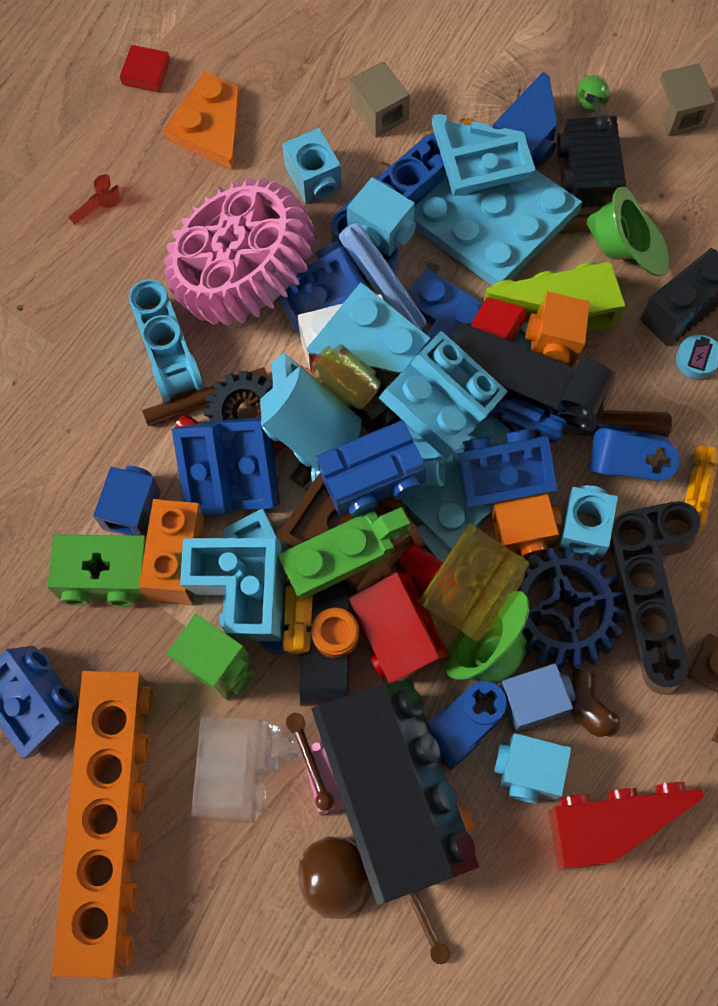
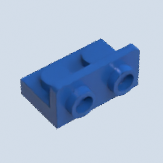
(324, 284)
(506, 468)
(33, 700)

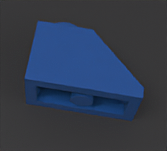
(535, 117)

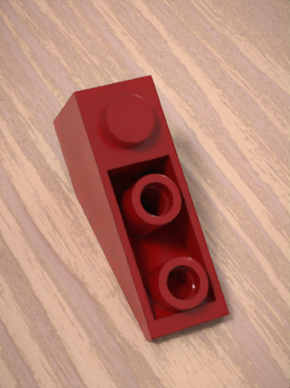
(608, 829)

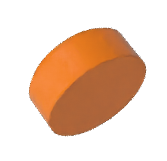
(335, 632)

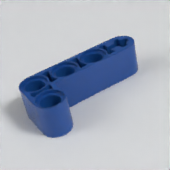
(418, 166)

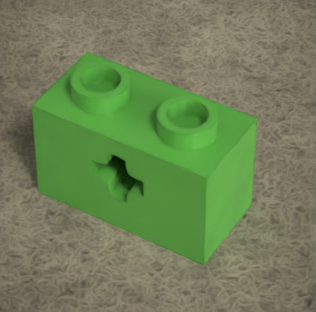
(79, 556)
(212, 657)

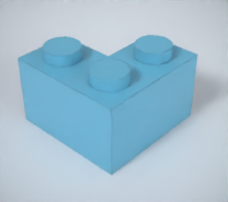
(248, 576)

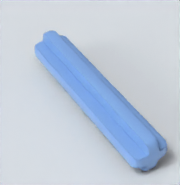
(379, 273)

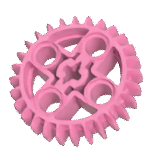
(239, 251)

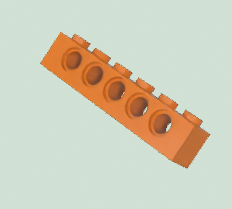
(74, 948)

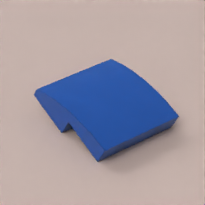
(226, 465)

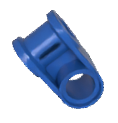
(625, 451)
(460, 728)

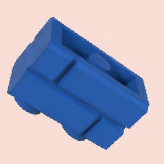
(372, 470)

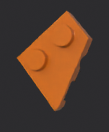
(207, 120)

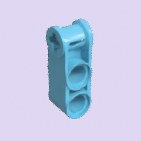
(172, 363)

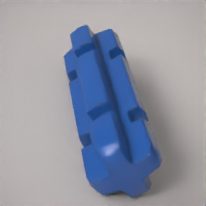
(529, 417)

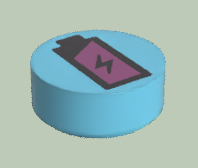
(698, 357)

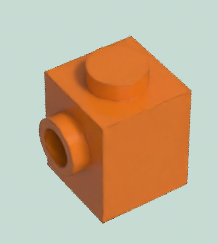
(559, 328)
(526, 524)

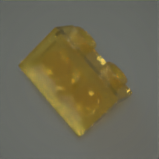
(474, 583)

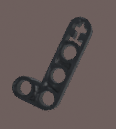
(558, 389)
(657, 599)

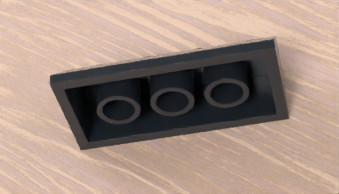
(394, 790)

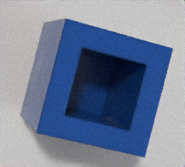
(127, 501)

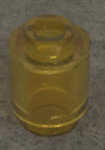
(345, 376)

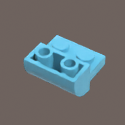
(443, 394)
(305, 413)

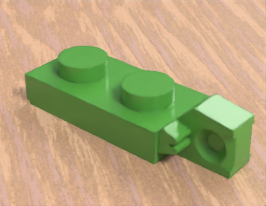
(342, 551)

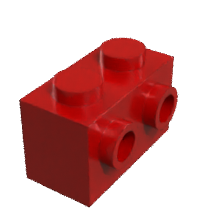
(398, 628)

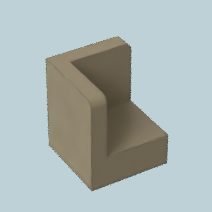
(379, 99)
(689, 99)

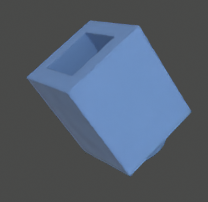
(537, 697)

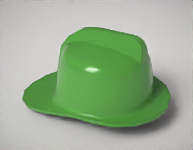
(629, 233)
(499, 649)

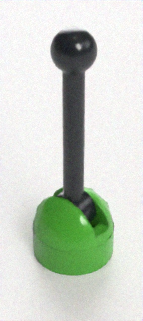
(595, 100)

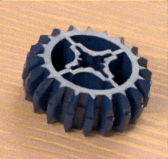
(582, 603)

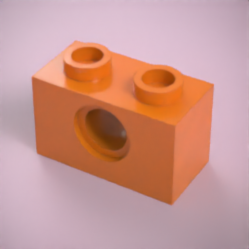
(162, 557)

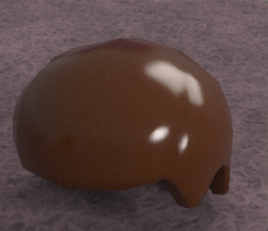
(333, 878)

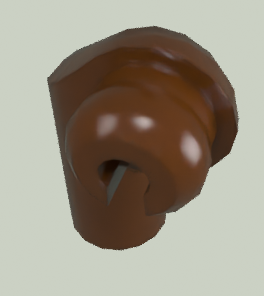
(588, 710)

